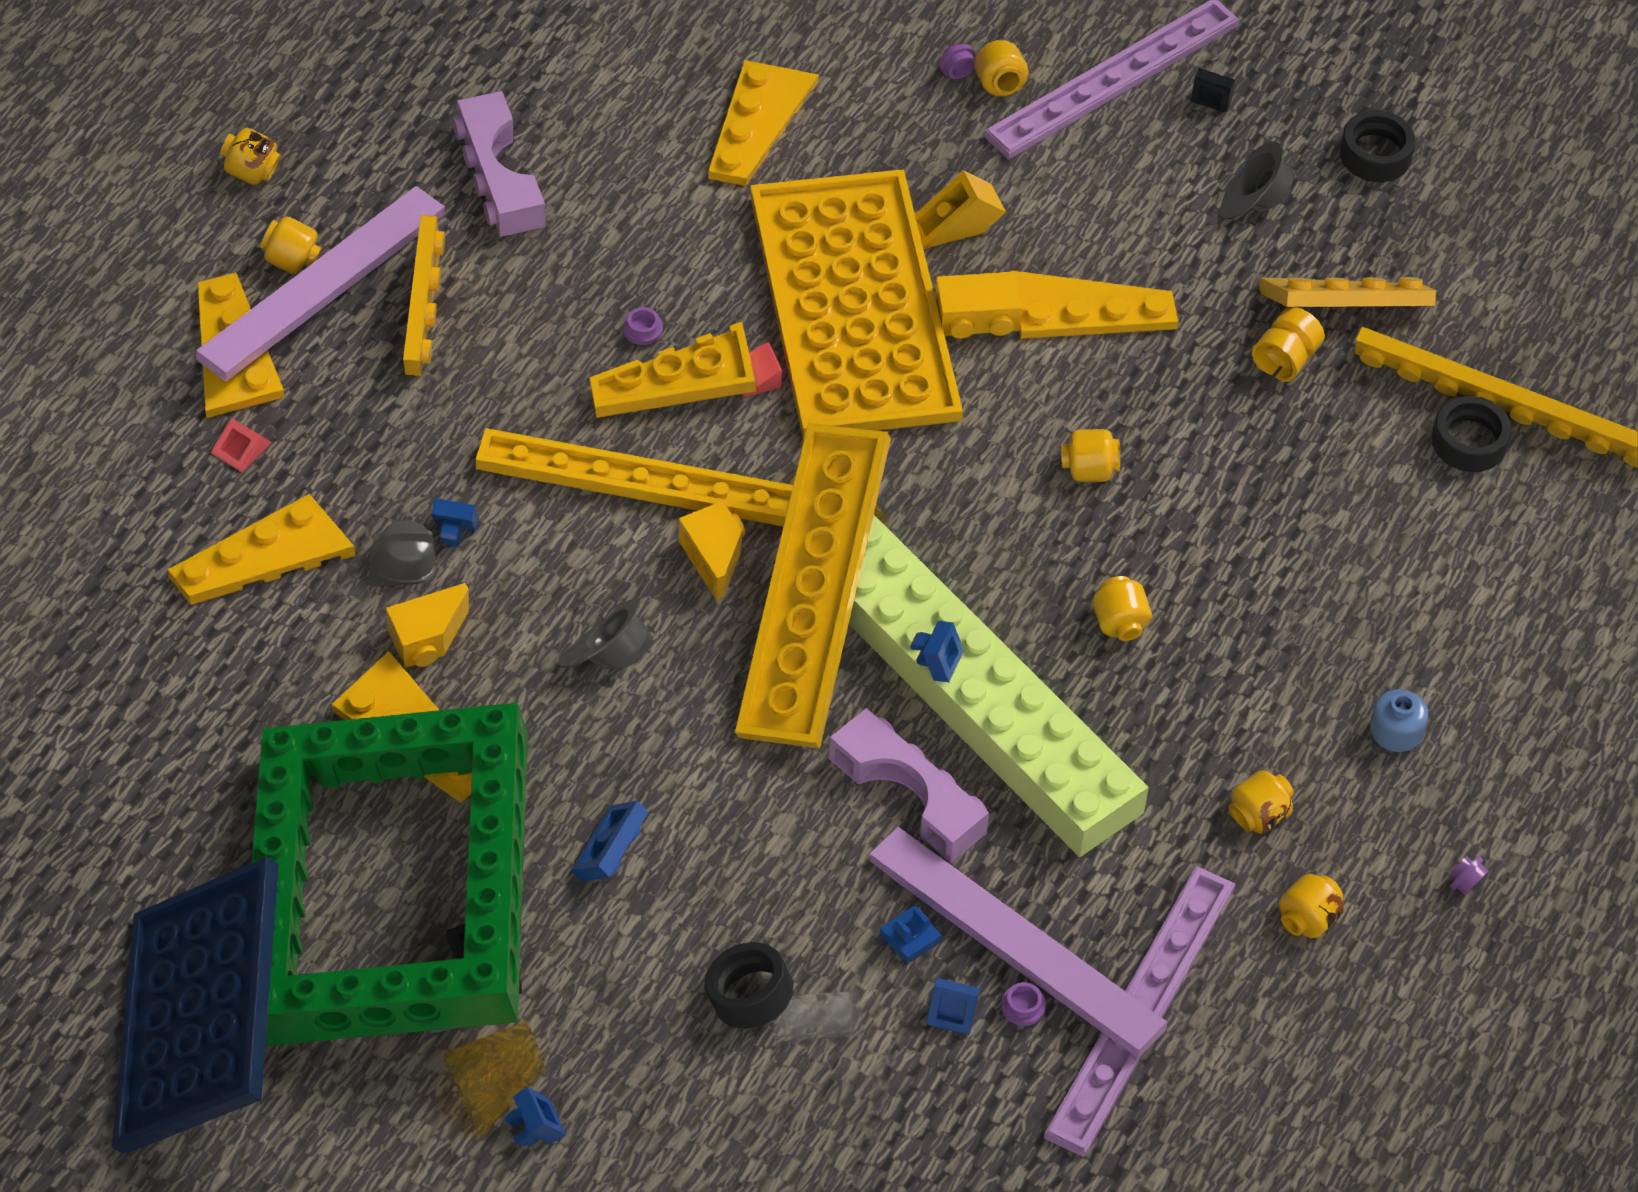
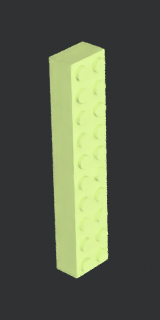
(995, 700)

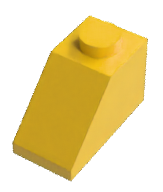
(959, 211)
(713, 544)
(427, 625)

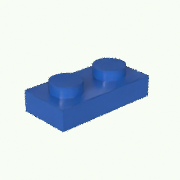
(609, 841)

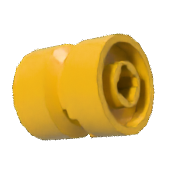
(1288, 343)

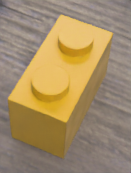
(978, 304)

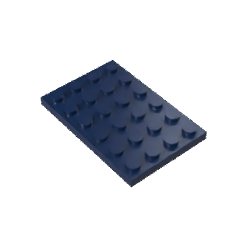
(196, 1006)

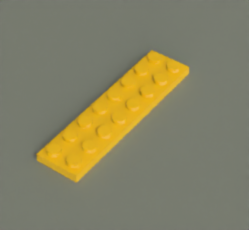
(813, 586)

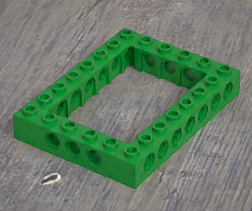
(414, 996)

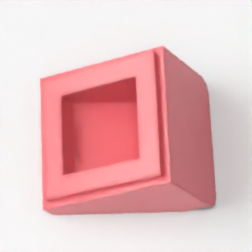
(765, 369)
(239, 445)

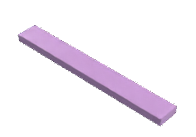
(1110, 78)
(317, 285)
(1018, 942)
(1154, 986)

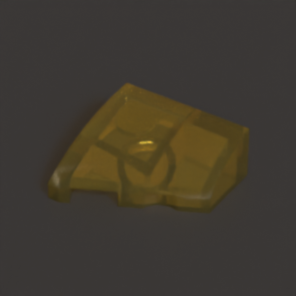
(494, 1071)

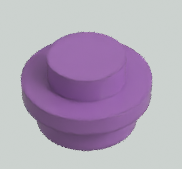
(958, 61)
(642, 326)
(1467, 874)
(1023, 1004)

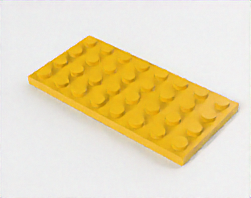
(855, 302)

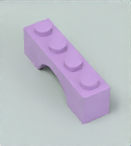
(511, 197)
(873, 751)

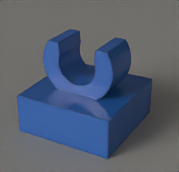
(454, 518)
(939, 650)
(910, 934)
(953, 1006)
(538, 1116)

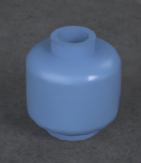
(1399, 720)

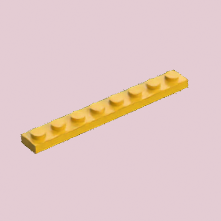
(1522, 404)
(632, 476)

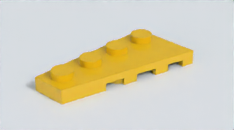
(757, 117)
(1344, 293)
(220, 305)
(1084, 307)
(422, 309)
(696, 373)
(263, 551)
(391, 691)

